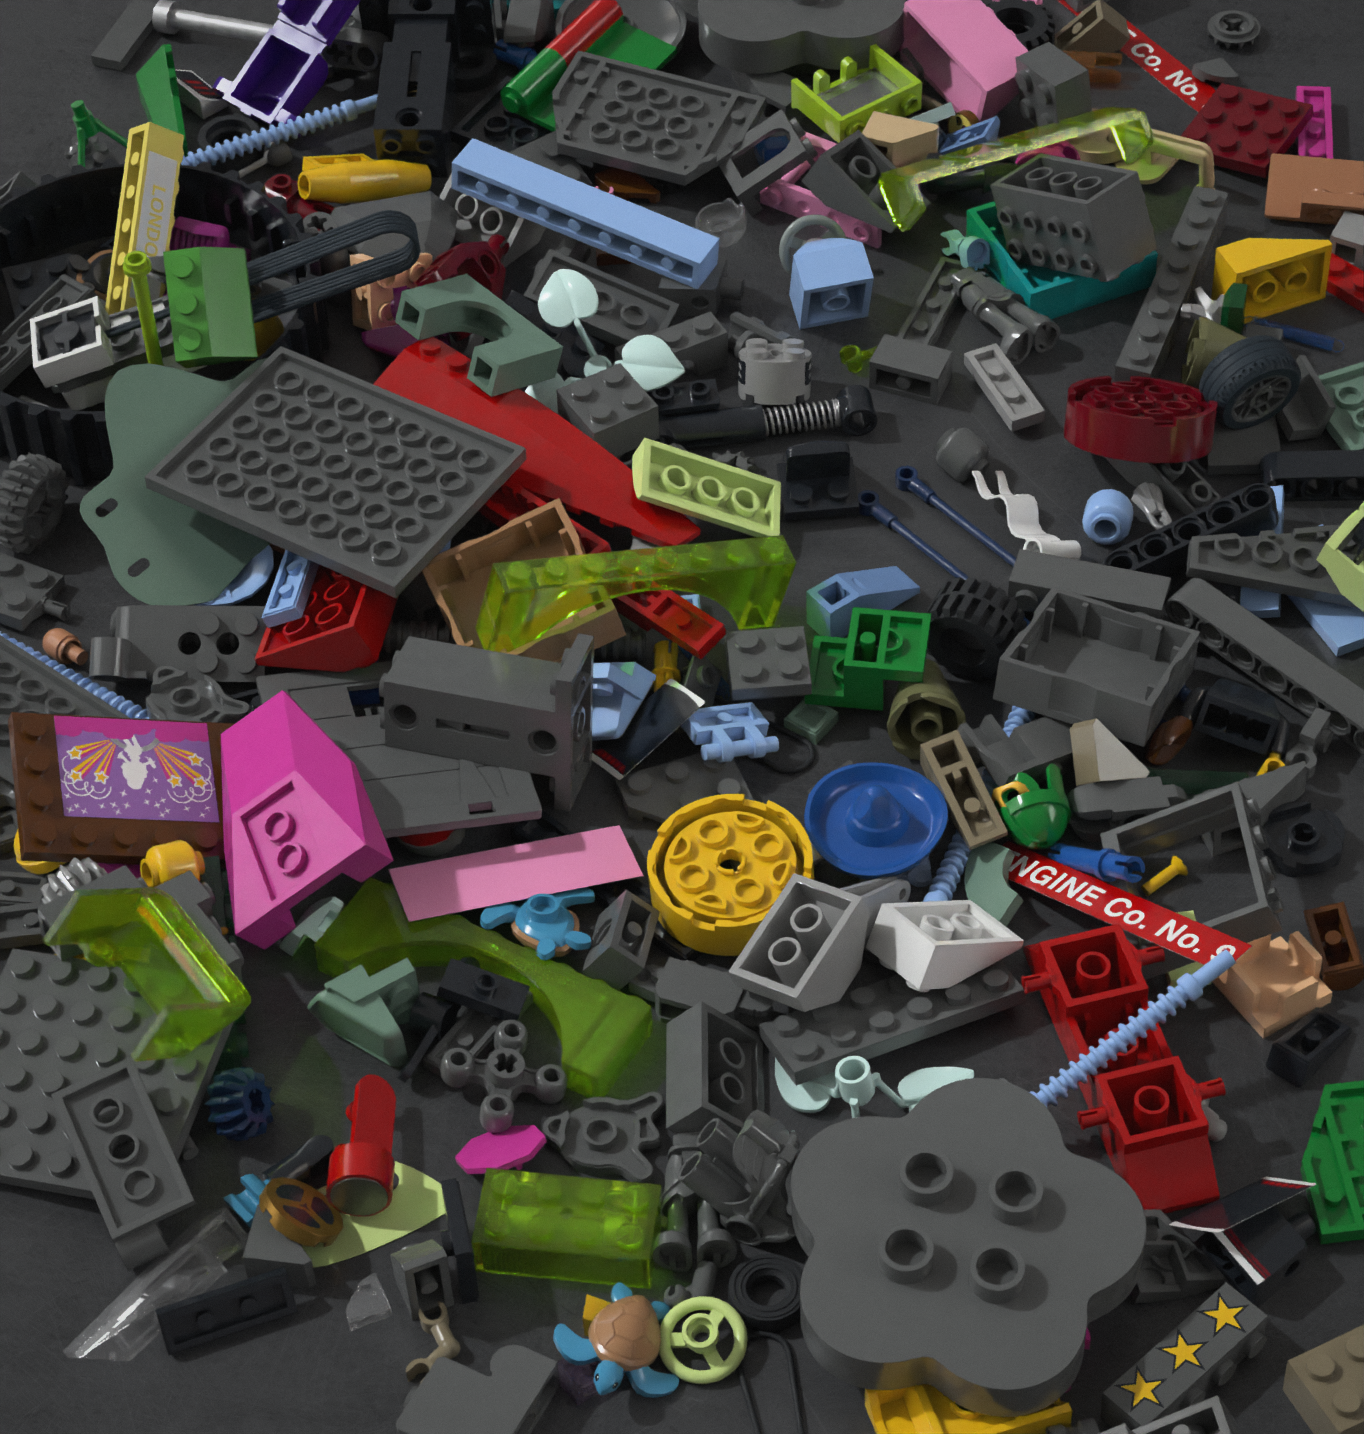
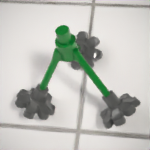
(85, 144)

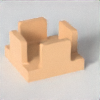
(1275, 982)

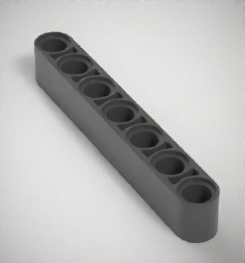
(1270, 658)

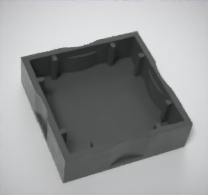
(1098, 663)

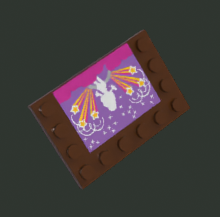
(115, 786)

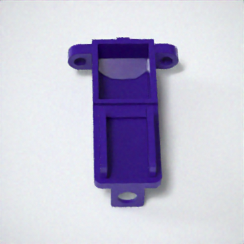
(287, 62)

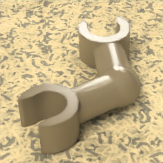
(447, 1344)

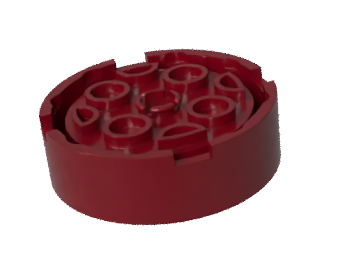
(1139, 419)

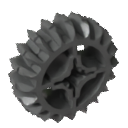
(31, 502)

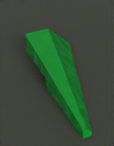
(160, 92)

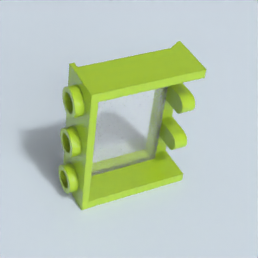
(849, 102)

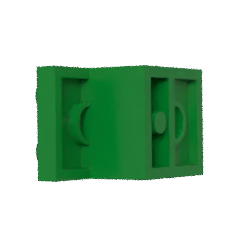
(878, 649)

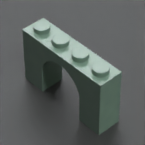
(518, 349)

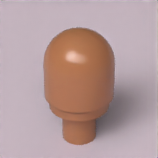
(64, 647)

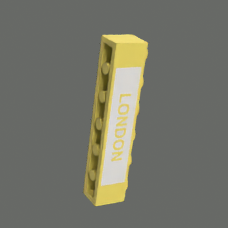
(144, 207)

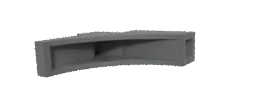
(190, 894)

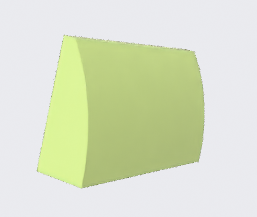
(706, 489)

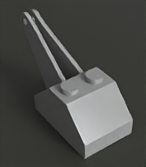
(813, 940)

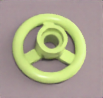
(697, 1324)

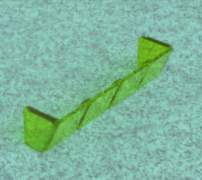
(900, 184)

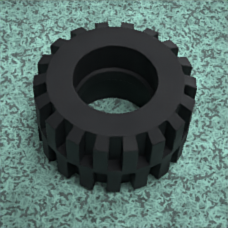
(1027, 20)
(972, 627)

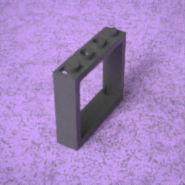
(1189, 821)

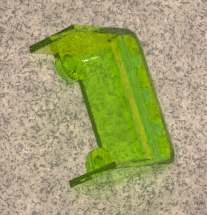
(162, 957)

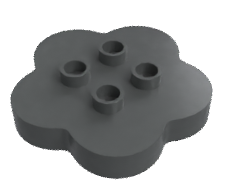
(795, 33)
(960, 1248)

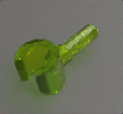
(854, 357)

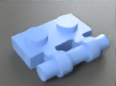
(720, 725)

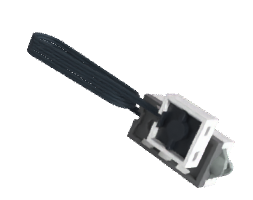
(85, 347)

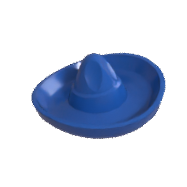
(875, 819)

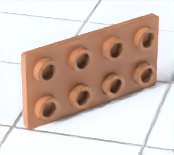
(1313, 188)

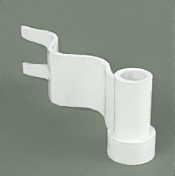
(1024, 520)

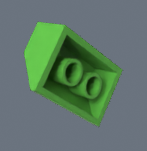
(210, 305)

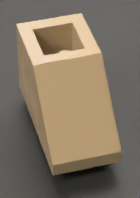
(901, 138)

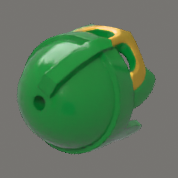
(1037, 815)

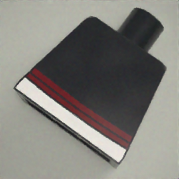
(1261, 1252)

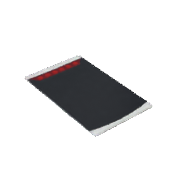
(649, 728)
(1242, 1204)

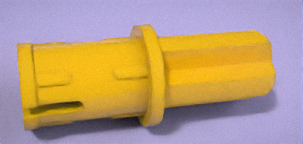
(665, 663)

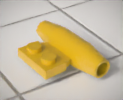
(360, 178)

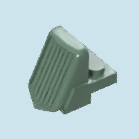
(369, 1009)

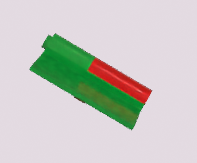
(595, 31)

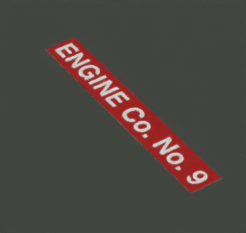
(1163, 67)
(1119, 906)

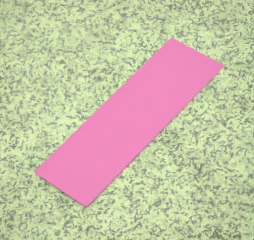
(514, 873)

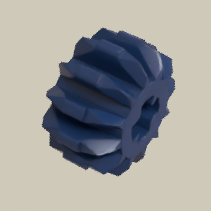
(240, 1104)

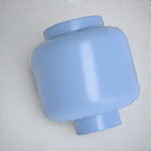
(1107, 517)

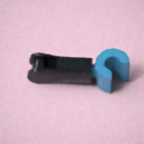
(303, 1165)

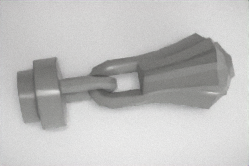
(1150, 501)

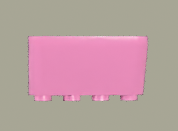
(964, 53)

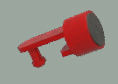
(364, 1169)

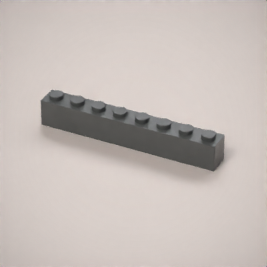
(1174, 285)

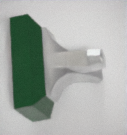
(1226, 310)

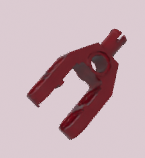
(477, 260)

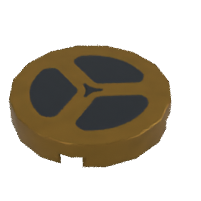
(300, 1212)

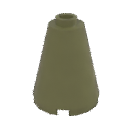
(1203, 345)
(923, 712)

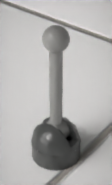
(275, 155)

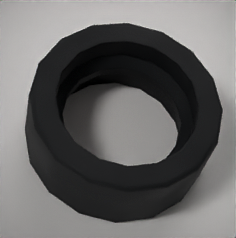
(227, 128)

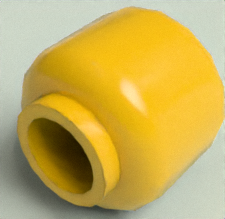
(169, 861)

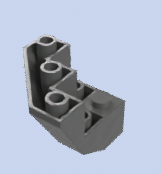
(432, 216)

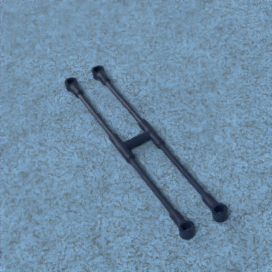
(907, 480)

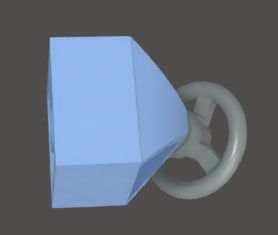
(827, 274)

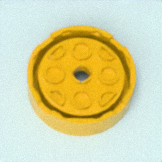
(713, 905)

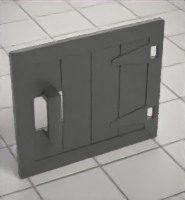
(406, 787)

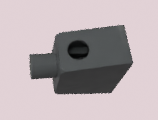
(708, 296)

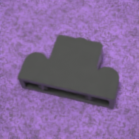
(468, 1402)

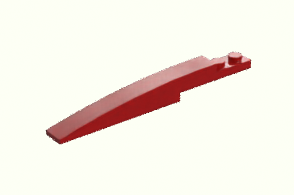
(654, 609)

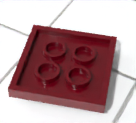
(1248, 127)

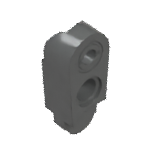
(1115, 803)

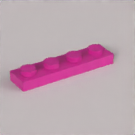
(1316, 136)

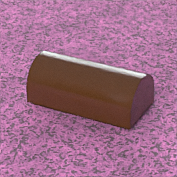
(1335, 941)

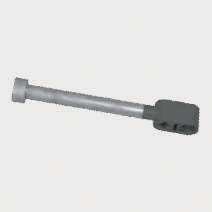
(348, 49)

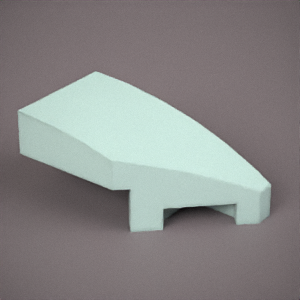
(312, 923)

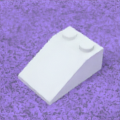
(939, 941)

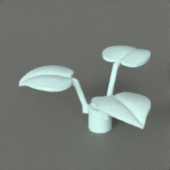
(573, 297)
(857, 1086)

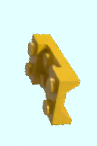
(928, 1411)

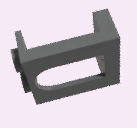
(791, 157)

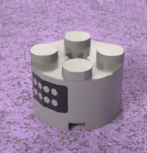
(774, 371)

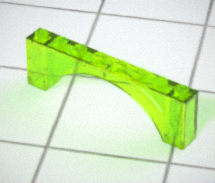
(537, 594)
(593, 1022)

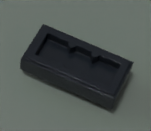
(483, 990)

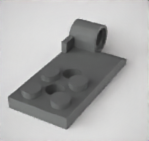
(153, 638)
(130, 1190)

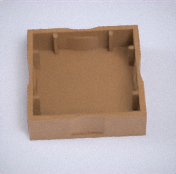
(462, 575)

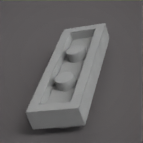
(1004, 387)

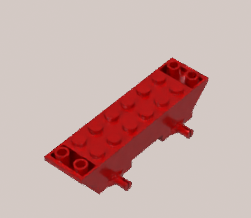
(1145, 1098)

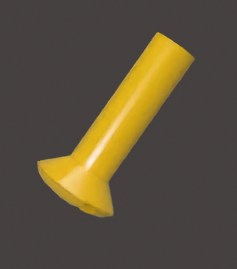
(1176, 868)

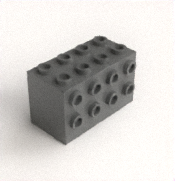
(1074, 216)

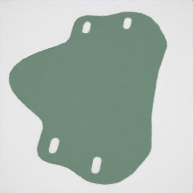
(188, 551)

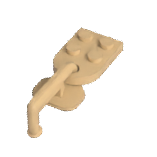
(1155, 162)

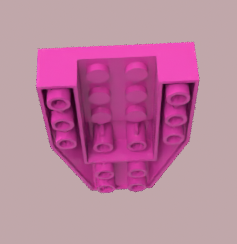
(290, 817)

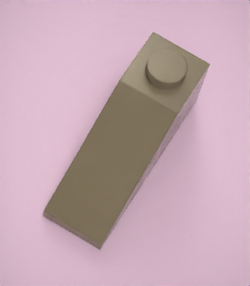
(967, 799)

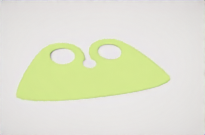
(413, 1205)

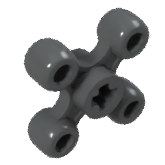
(503, 1076)

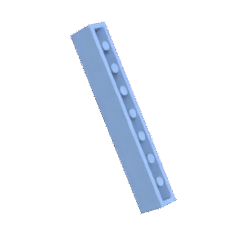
(585, 213)

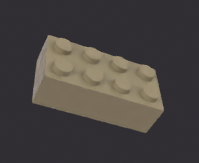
(1329, 1385)

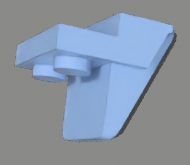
(617, 696)

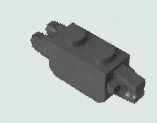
(687, 983)

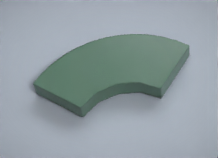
(988, 881)

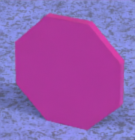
(501, 1150)

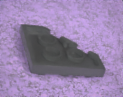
(672, 785)

